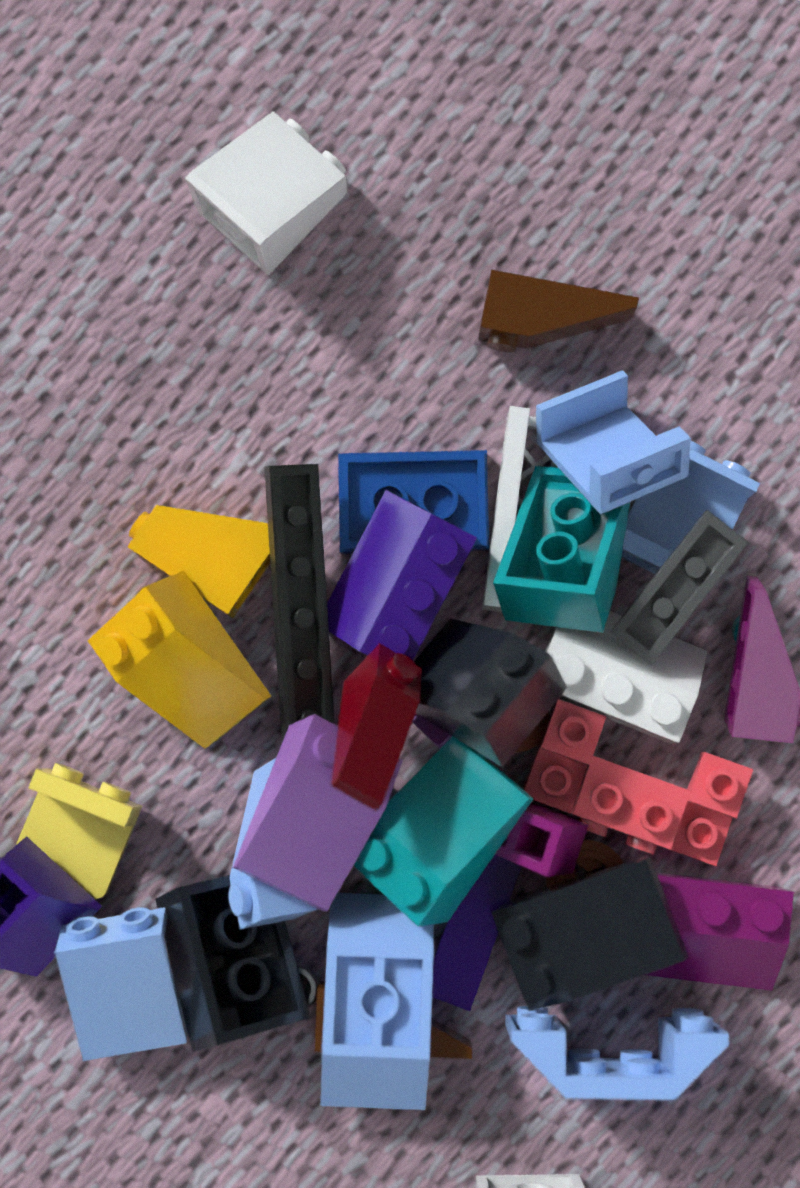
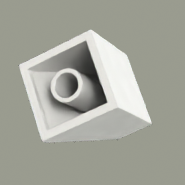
(267, 189)

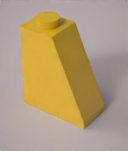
(215, 551)

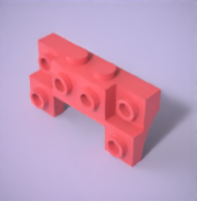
(631, 802)

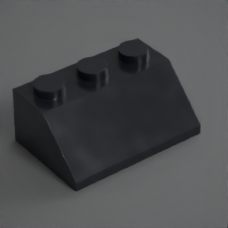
(228, 976)

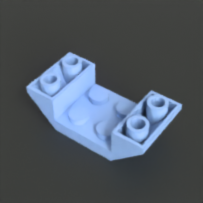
(376, 1006)
(685, 1049)

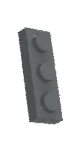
(678, 587)

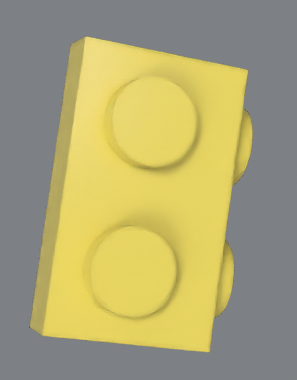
(80, 825)

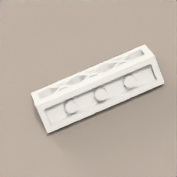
(508, 493)

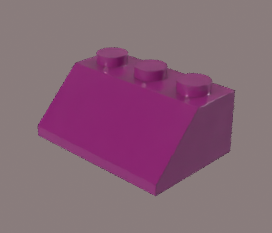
(729, 930)

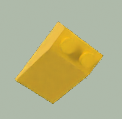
(180, 660)

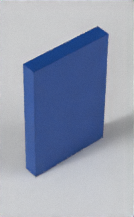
(441, 482)

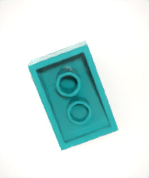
(561, 557)
(441, 833)

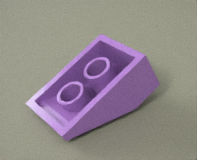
(303, 827)

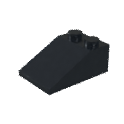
(486, 687)
(589, 933)

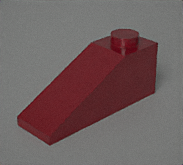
(374, 724)

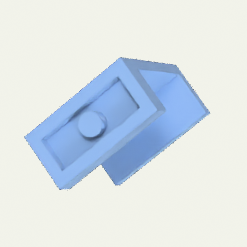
(607, 446)
(666, 515)
(120, 983)

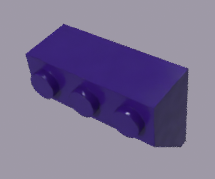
(397, 578)

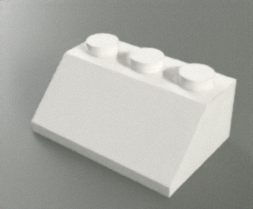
(624, 687)

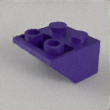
(34, 906)

